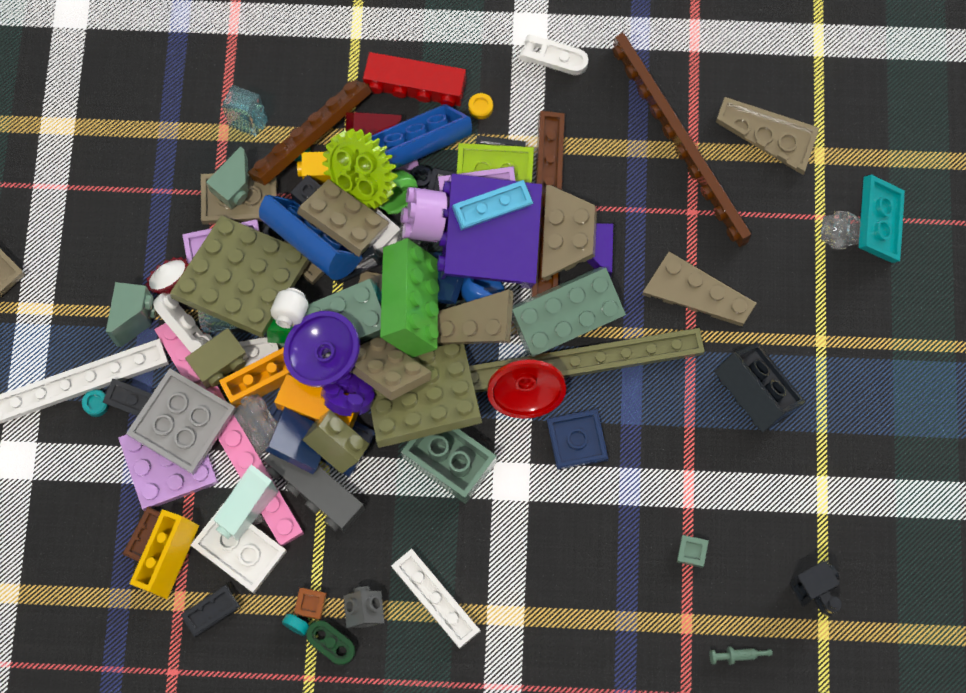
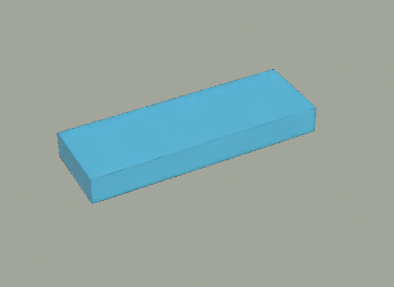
(492, 205)

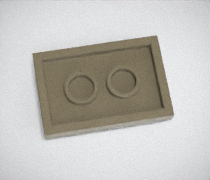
(213, 208)
(343, 218)
(389, 369)

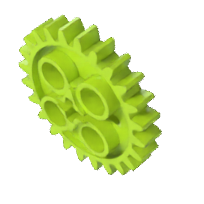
(360, 167)

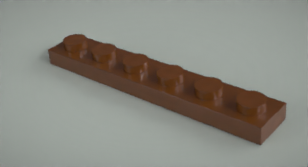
(309, 132)

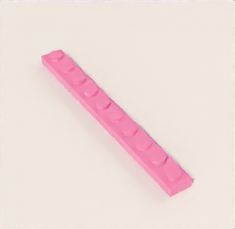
(236, 444)

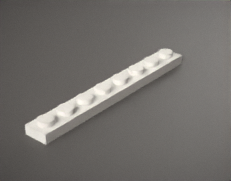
(82, 380)

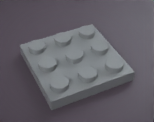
(181, 421)

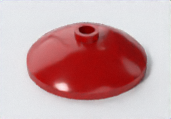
(526, 389)

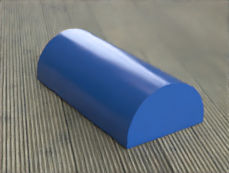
(424, 134)
(306, 238)

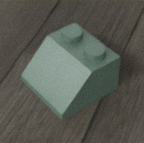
(129, 312)

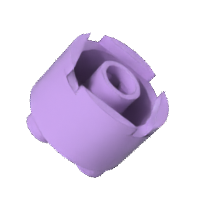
(424, 214)

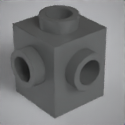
(363, 608)

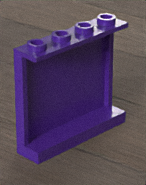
(496, 249)

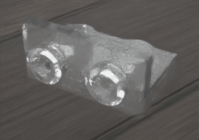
(256, 421)

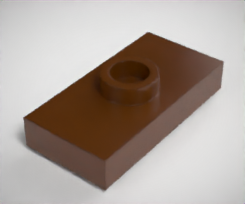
(141, 534)

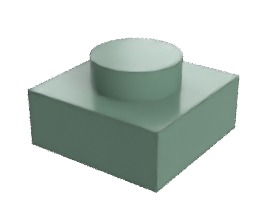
(692, 551)

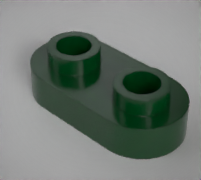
(331, 643)

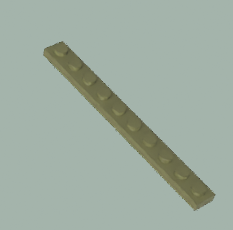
(606, 356)

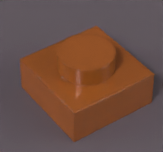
(310, 604)

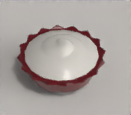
(166, 275)

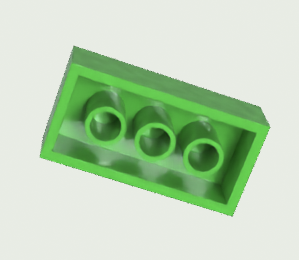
(409, 298)

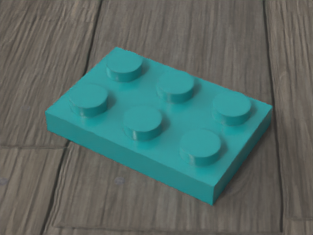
(881, 219)

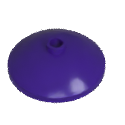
(312, 339)

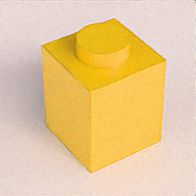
(312, 166)

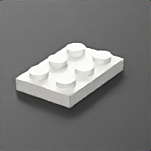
(245, 560)

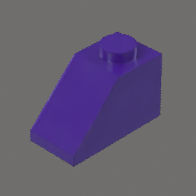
(603, 247)

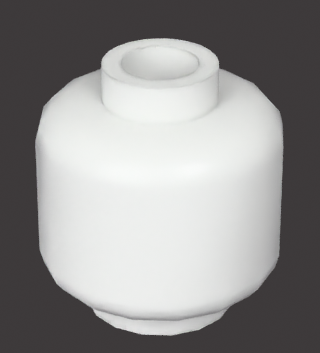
(289, 307)

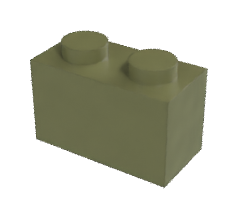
(217, 358)
(335, 441)

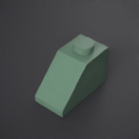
(231, 180)

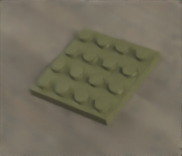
(239, 275)
(433, 407)

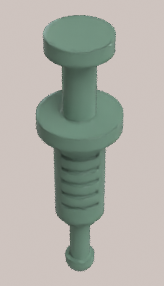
(737, 655)

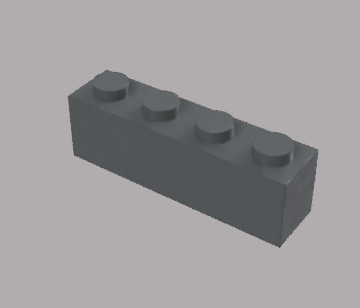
(320, 491)

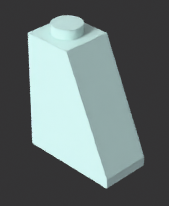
(245, 503)

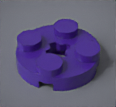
(359, 399)

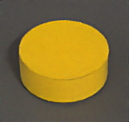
(480, 106)

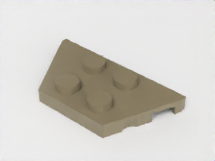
(567, 231)

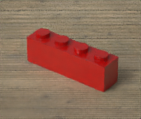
(415, 79)

